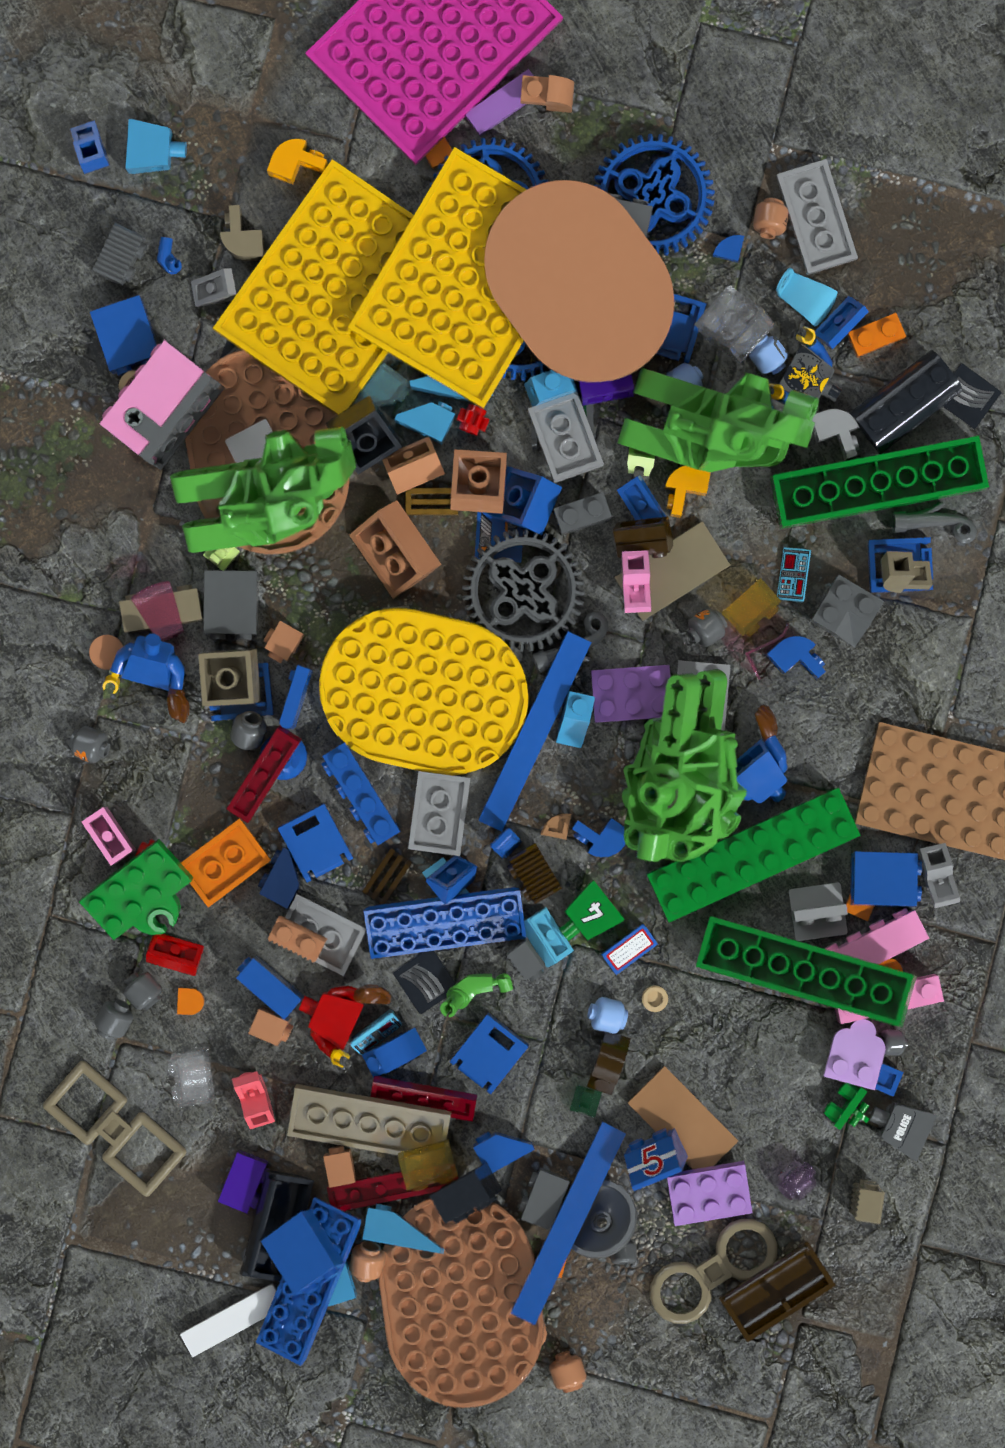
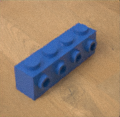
(361, 793)

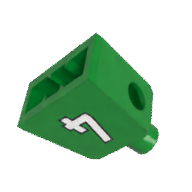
(590, 914)

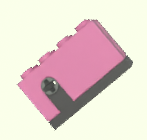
(161, 405)

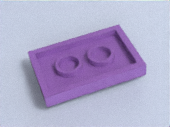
(629, 693)
(709, 1193)

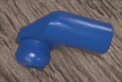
(166, 258)

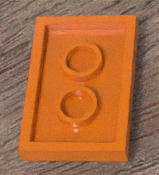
(225, 862)

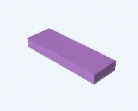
(497, 106)

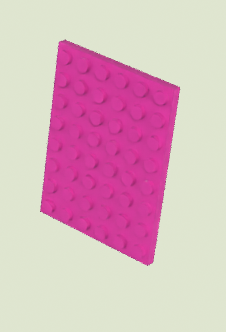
(427, 61)

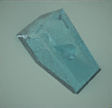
(386, 387)

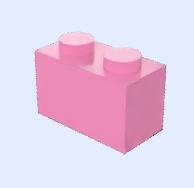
(108, 836)

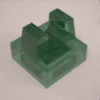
(585, 1101)

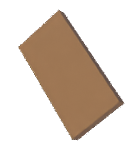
(670, 1105)

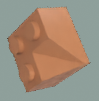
(478, 481)

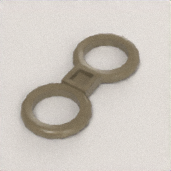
(711, 1271)

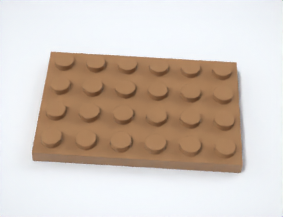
(935, 791)

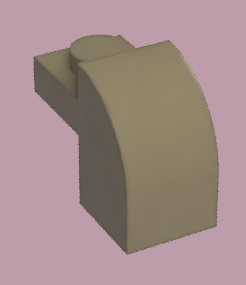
(242, 244)
(903, 573)

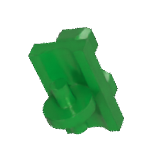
(840, 1115)

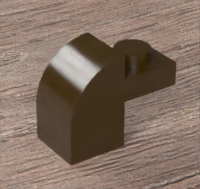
(609, 1063)

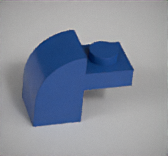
(89, 147)
(796, 649)
(606, 843)
(394, 1052)

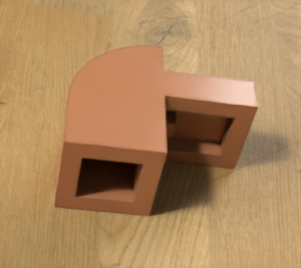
(550, 91)

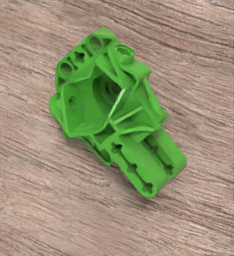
(718, 428)
(266, 491)
(701, 765)

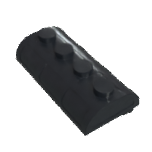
(906, 401)
(280, 1200)

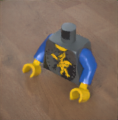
(808, 371)

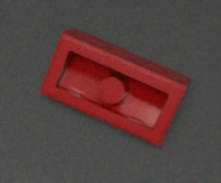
(174, 954)

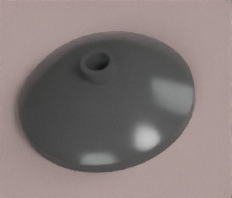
(618, 1209)

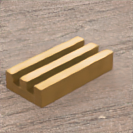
(424, 491)

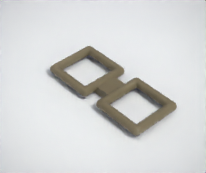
(114, 1128)

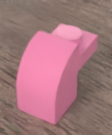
(636, 581)

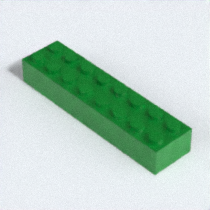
(879, 482)
(754, 854)
(806, 971)

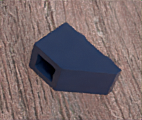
(283, 879)

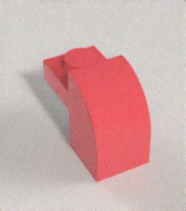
(254, 1099)

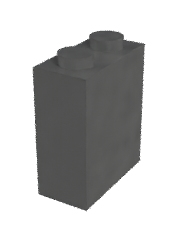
(231, 604)

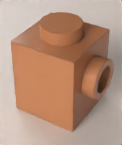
(282, 642)

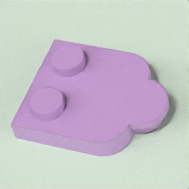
(856, 1055)

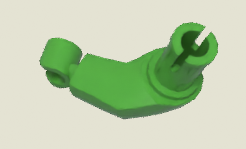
(465, 990)

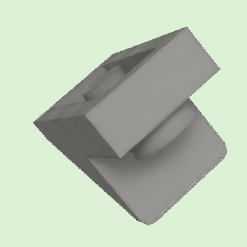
(214, 288)

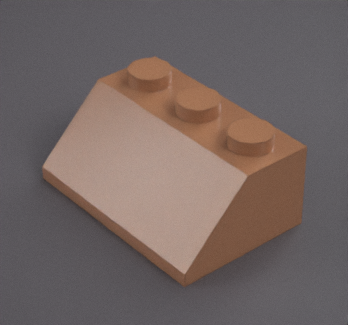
(395, 549)

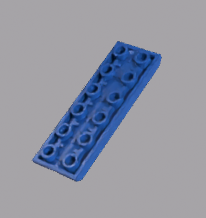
(434, 925)
(296, 1318)

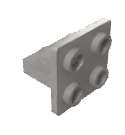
(818, 911)

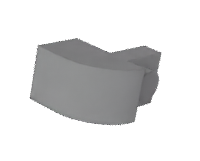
(837, 424)
(938, 875)

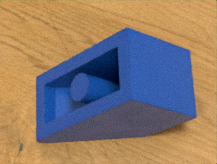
(500, 1149)

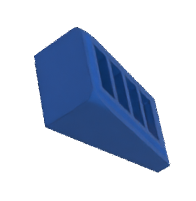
(506, 843)

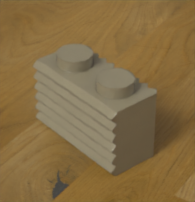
(867, 1201)

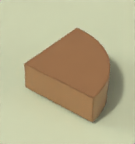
(557, 826)

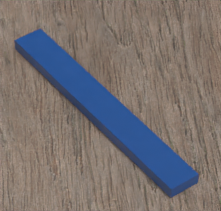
(534, 731)
(567, 1223)

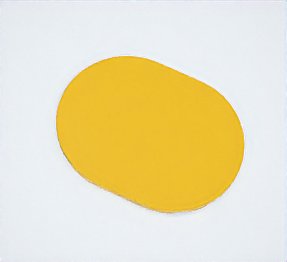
(423, 691)

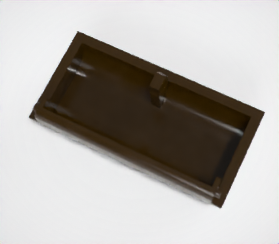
(777, 1291)

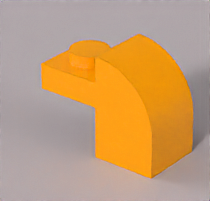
(289, 157)
(685, 481)

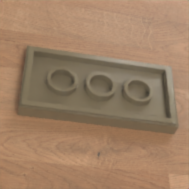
(689, 564)

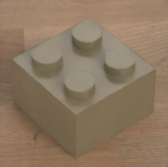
(229, 677)

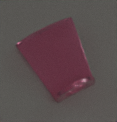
(159, 610)
(762, 646)

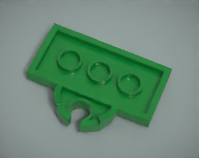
(139, 893)

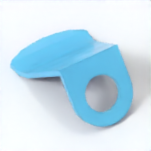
(806, 296)

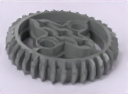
(555, 555)

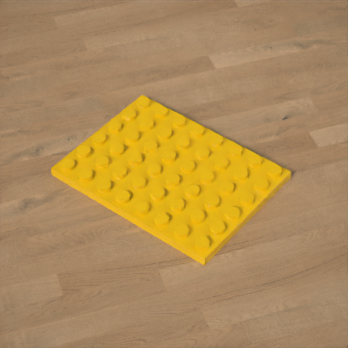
(311, 285)
(434, 291)

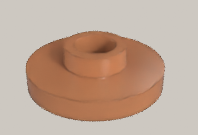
(104, 650)

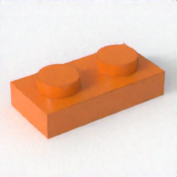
(876, 335)

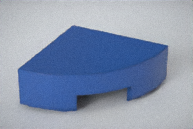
(729, 248)

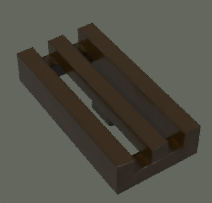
(374, 895)

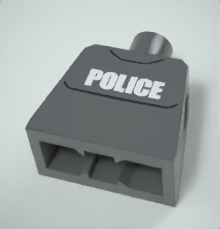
(904, 1127)

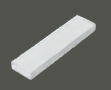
(229, 1321)

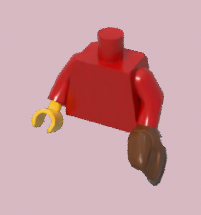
(337, 1014)

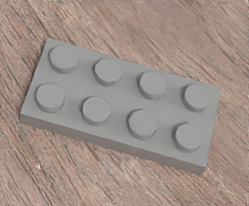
(816, 216)

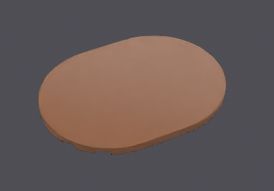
(579, 281)
(249, 397)
(452, 1309)

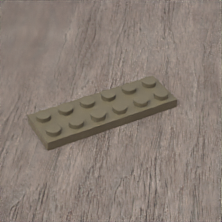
(364, 1121)

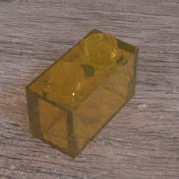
(750, 608)
(428, 1165)

